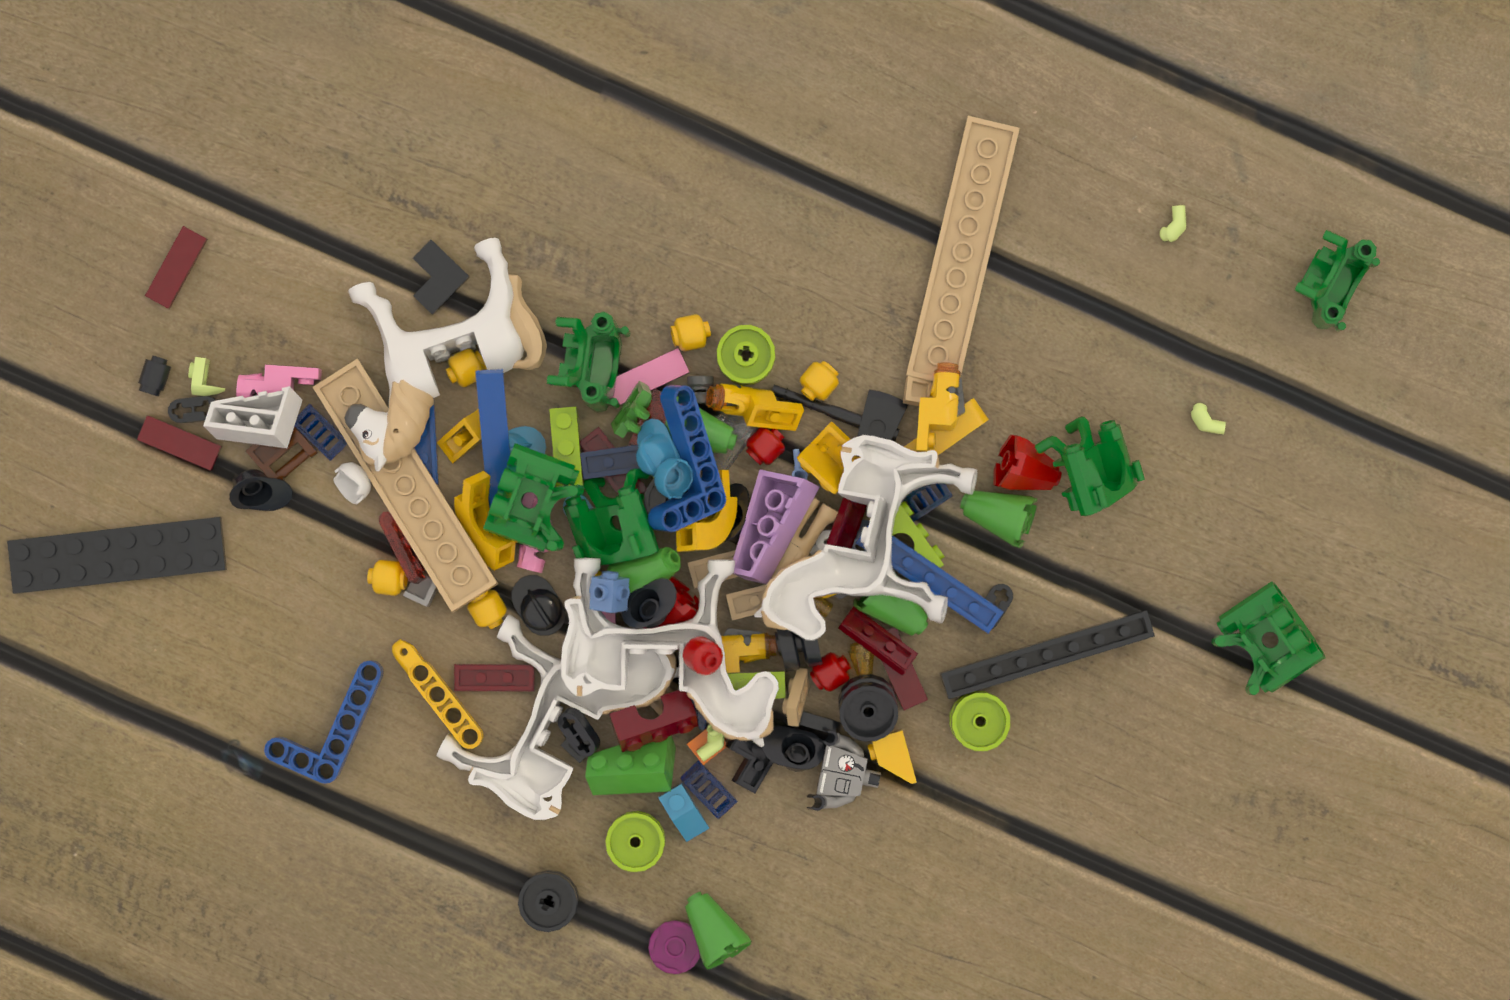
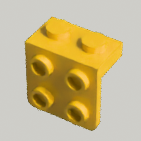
(824, 459)

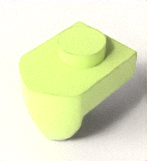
(199, 372)

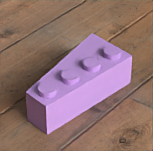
(770, 523)

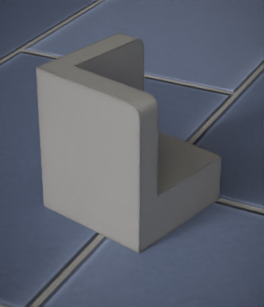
(422, 592)

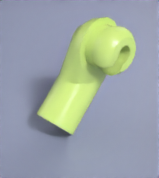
(1177, 226)
(1204, 422)
(714, 743)

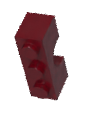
(634, 731)

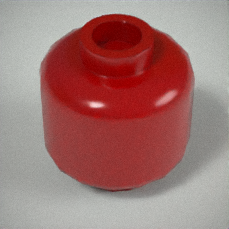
(765, 445)
(702, 655)
(831, 673)

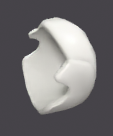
(352, 482)

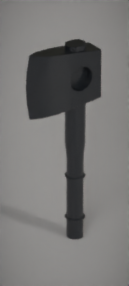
(879, 417)

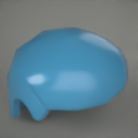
(673, 477)

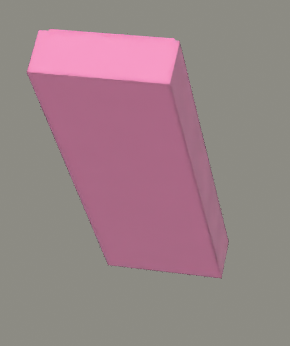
(653, 373)

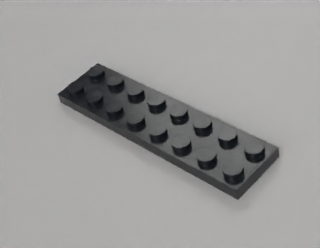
(117, 555)

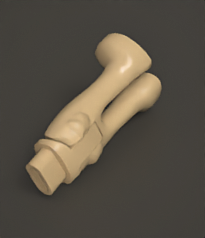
(802, 546)

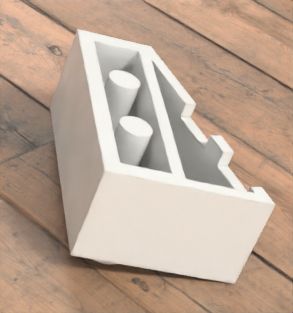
(255, 419)

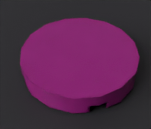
(674, 947)

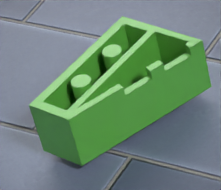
(632, 771)

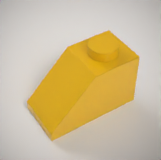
(462, 437)
(893, 755)

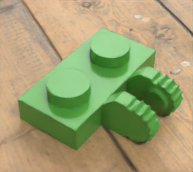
(634, 407)

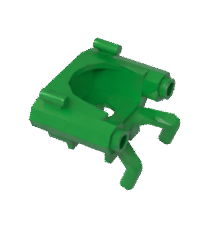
(1334, 278)
(591, 359)
(1097, 471)
(538, 474)
(594, 527)
(1263, 613)

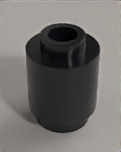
(154, 375)

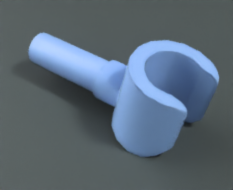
(798, 471)

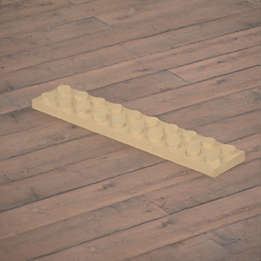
(963, 246)
(412, 497)

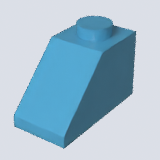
(683, 812)

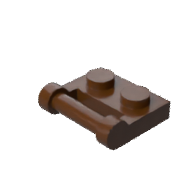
(266, 456)

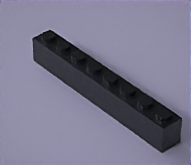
(1047, 654)

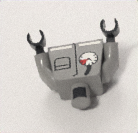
(842, 773)

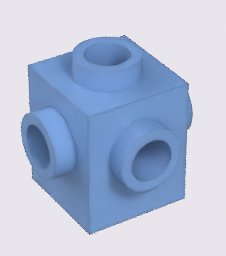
(609, 592)

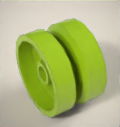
(746, 339)
(993, 712)
(638, 825)

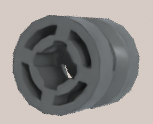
(700, 383)

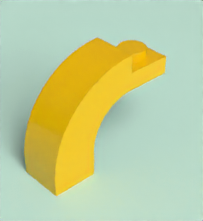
(472, 512)
(712, 529)

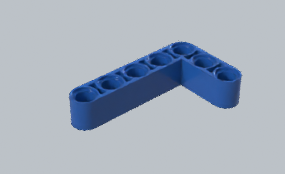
(699, 460)
(337, 731)

